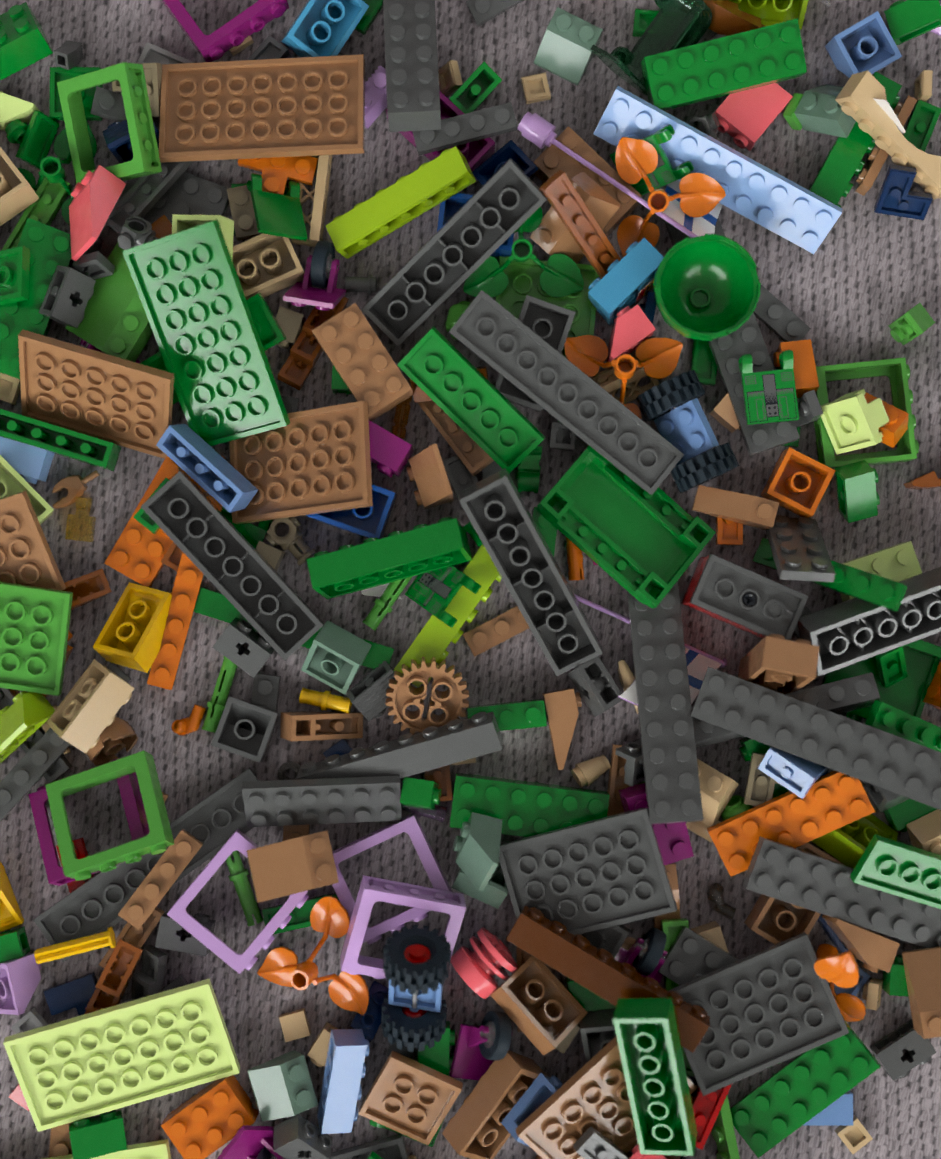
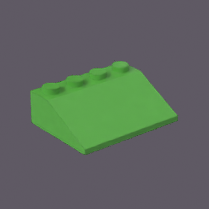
(115, 314)

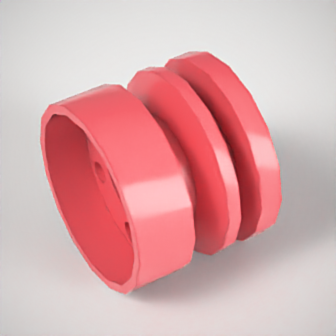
(480, 966)

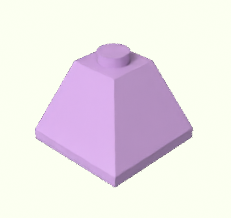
(18, 983)

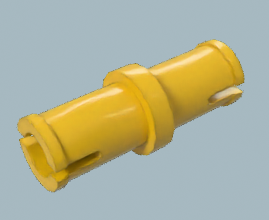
(325, 700)

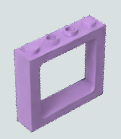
(412, 826)
(399, 893)
(247, 959)

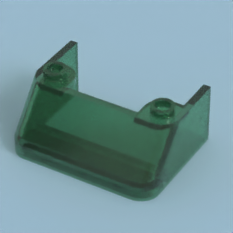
(674, 27)

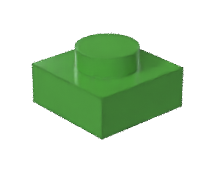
(789, 111)

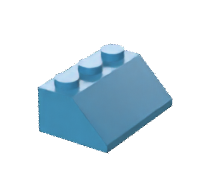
(324, 27)
(624, 280)

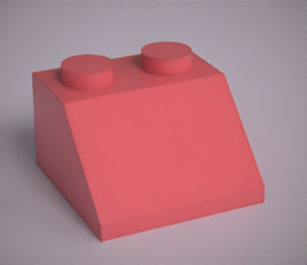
(629, 332)

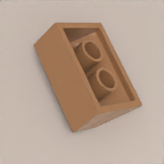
(553, 234)
(539, 1005)

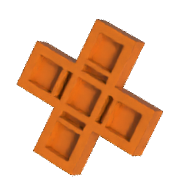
(280, 169)

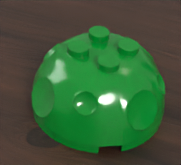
(706, 287)

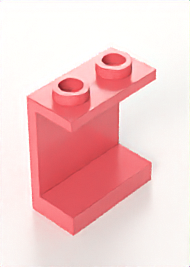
(751, 112)

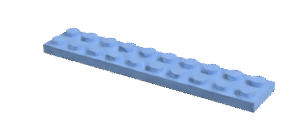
(748, 185)

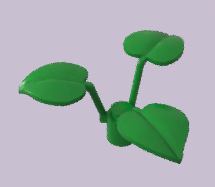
(52, 168)
(557, 280)

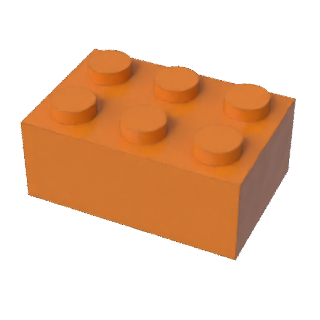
(209, 1118)

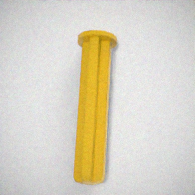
(76, 946)

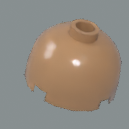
(111, 741)

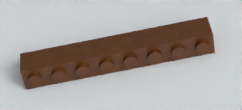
(600, 971)

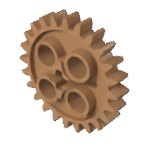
(403, 694)

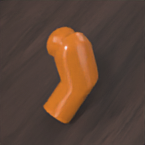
(191, 723)

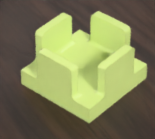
(853, 421)

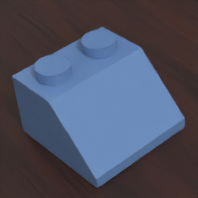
(863, 47)

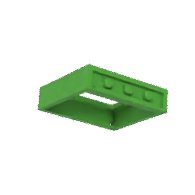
(138, 116)
(902, 398)
(160, 830)

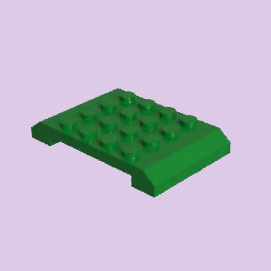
(627, 532)

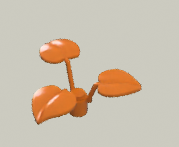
(698, 192)
(656, 355)
(282, 965)
(843, 972)

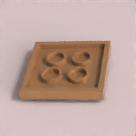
(410, 1098)

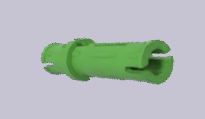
(385, 602)
(219, 696)
(243, 888)

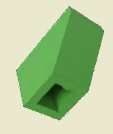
(911, 324)

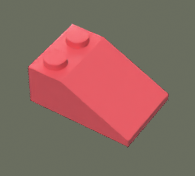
(91, 208)

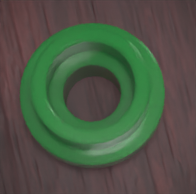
(15, 131)

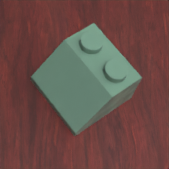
(567, 46)
(822, 113)
(336, 657)
(478, 848)
(493, 893)
(282, 1086)

